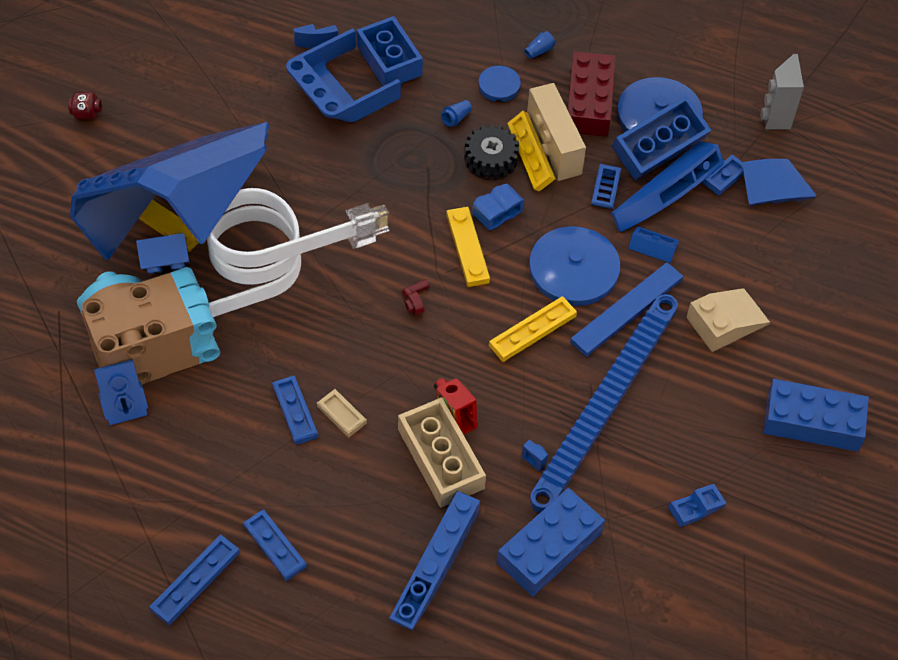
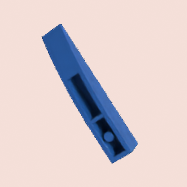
(669, 185)
(436, 560)

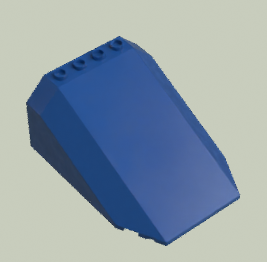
(193, 177)

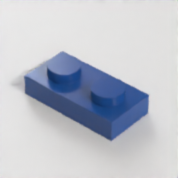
(725, 175)

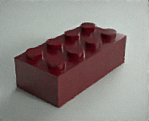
(591, 92)

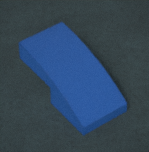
(310, 37)
(697, 506)

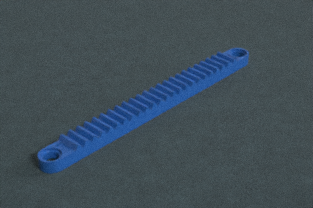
(603, 402)

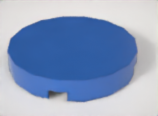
(499, 83)

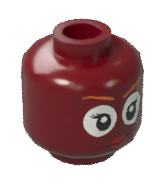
(84, 105)

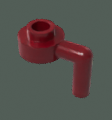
(414, 302)

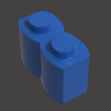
(498, 206)

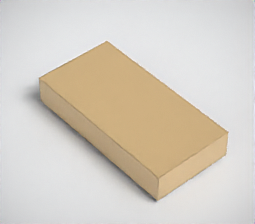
(341, 413)

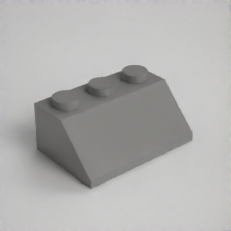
(783, 95)

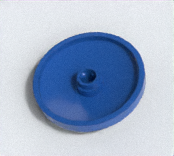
(649, 97)
(574, 265)

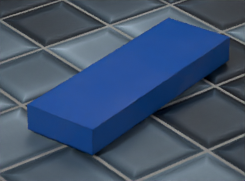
(295, 410)
(274, 545)

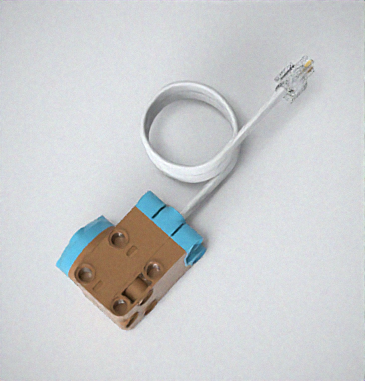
(168, 318)

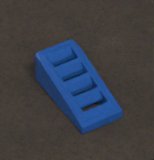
(608, 171)

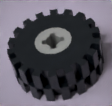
(491, 152)

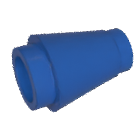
(541, 44)
(455, 113)

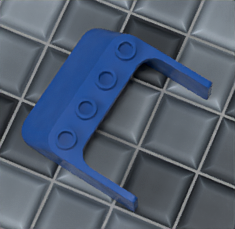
(325, 91)

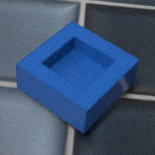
(534, 455)

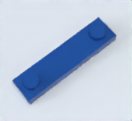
(194, 580)

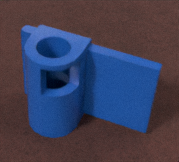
(120, 392)

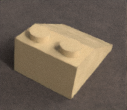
(725, 317)

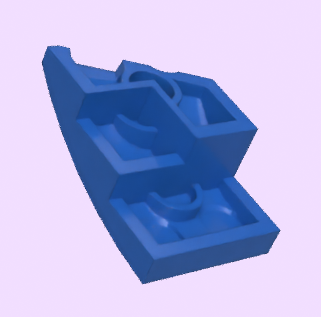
(774, 182)

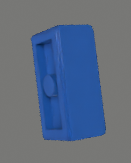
(653, 244)

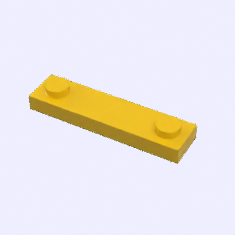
(531, 151)
(167, 223)
(468, 247)
(532, 329)

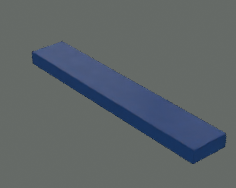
(626, 309)

